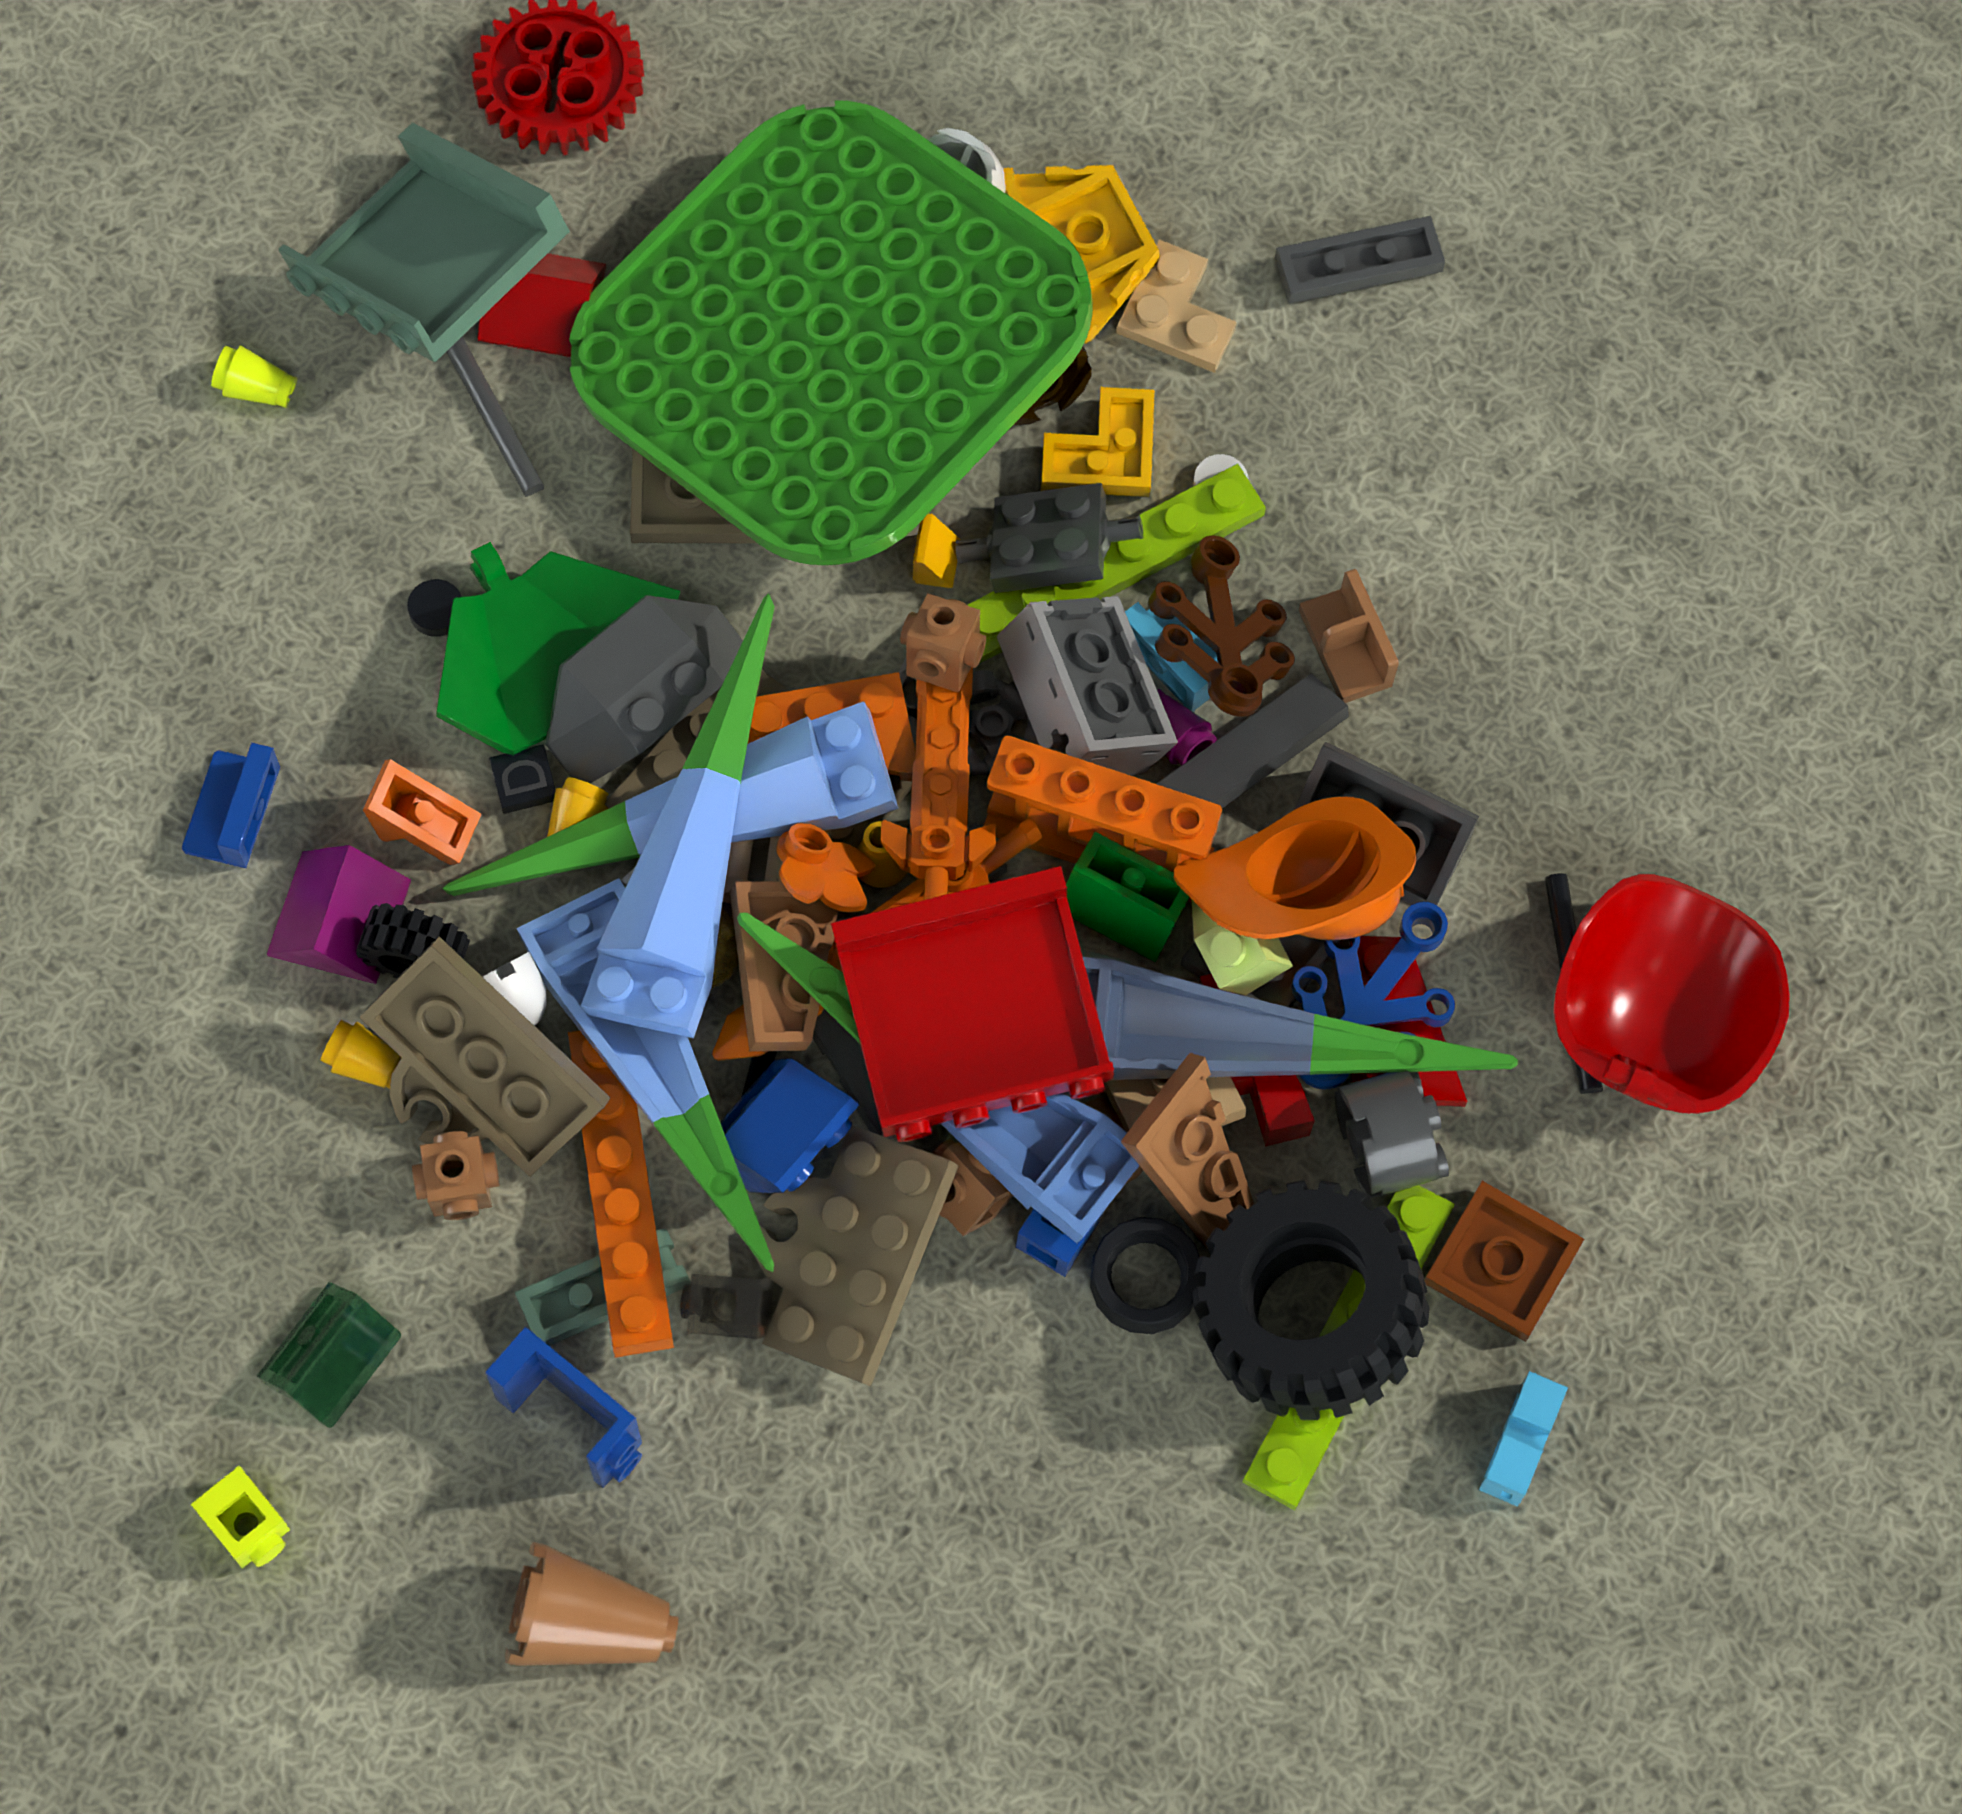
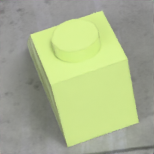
(1234, 960)

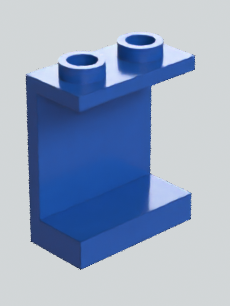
(529, 1362)

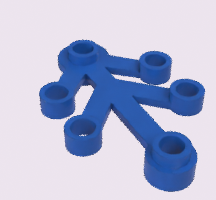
(1367, 1003)

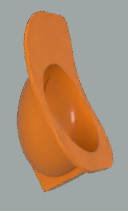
(1314, 873)

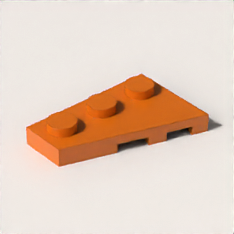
(880, 693)

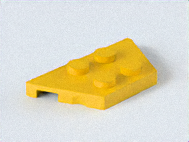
(1100, 223)

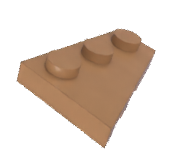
(776, 1007)
(1187, 1153)

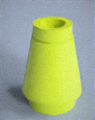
(251, 378)

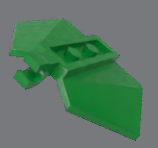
(515, 636)

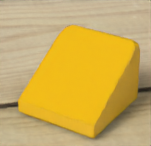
(935, 554)

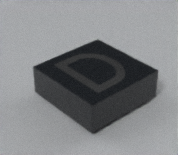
(523, 779)

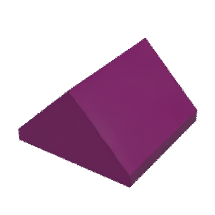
(330, 908)

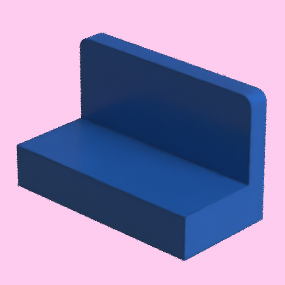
(232, 805)

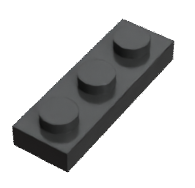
(1359, 259)

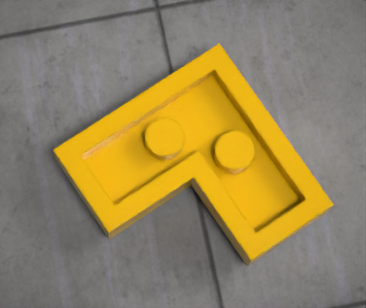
(1115, 457)

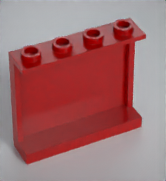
(972, 1004)

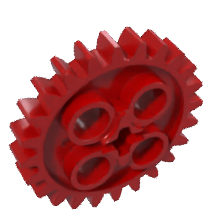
(510, 67)

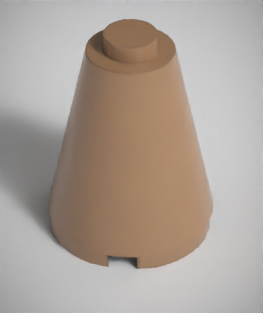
(584, 1616)

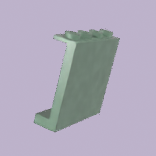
(431, 247)

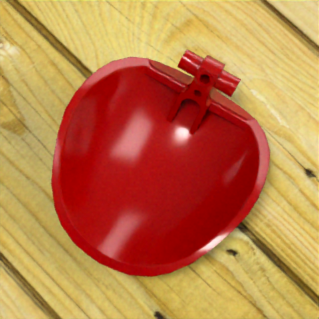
(1671, 995)

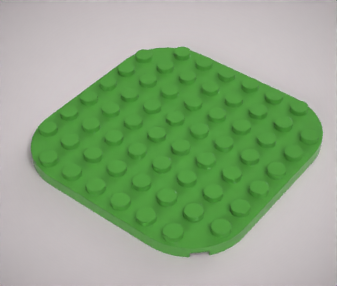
(831, 331)

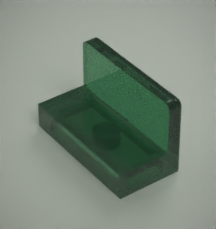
(330, 1354)

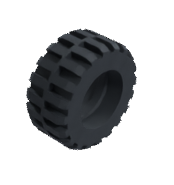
(1298, 1230)

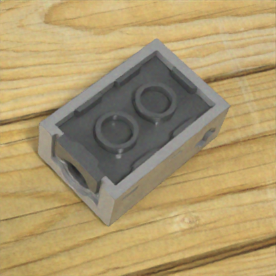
(1087, 683)

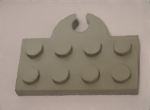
(479, 1062)
(853, 1252)

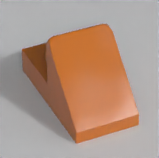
(419, 812)

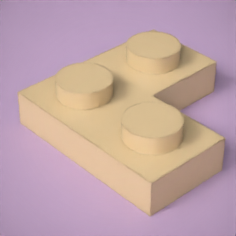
(1167, 321)

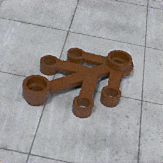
(1231, 684)

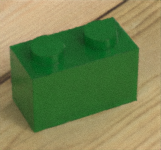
(1125, 896)

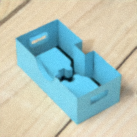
(1523, 1438)

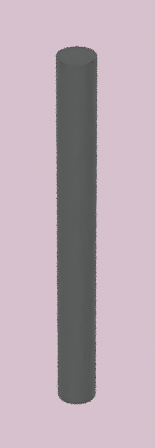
(495, 418)

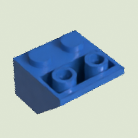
(784, 1126)

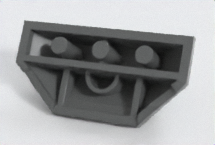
(637, 682)

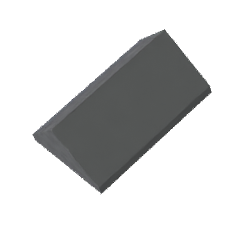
(1433, 824)

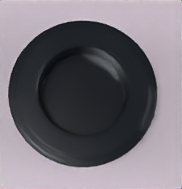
(431, 606)

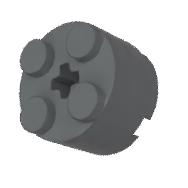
(1391, 1132)

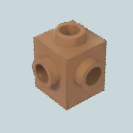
(942, 642)
(974, 1193)
(457, 1196)

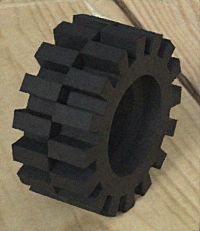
(399, 936)

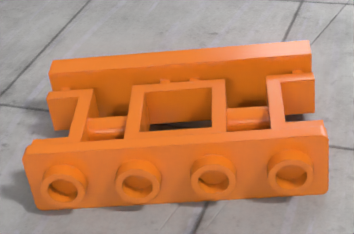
(1077, 798)

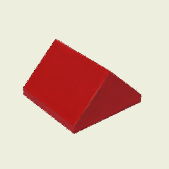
(543, 306)

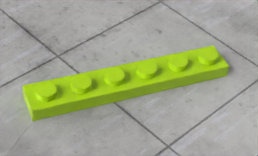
(1169, 535)
(1297, 1446)

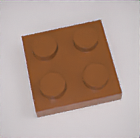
(1503, 1261)

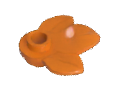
(822, 868)

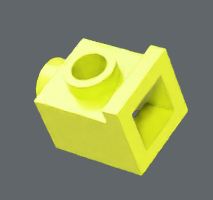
(229, 1503)

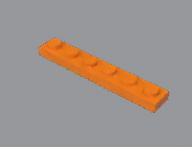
(623, 1214)

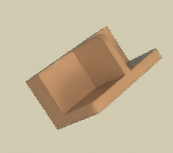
(1350, 640)

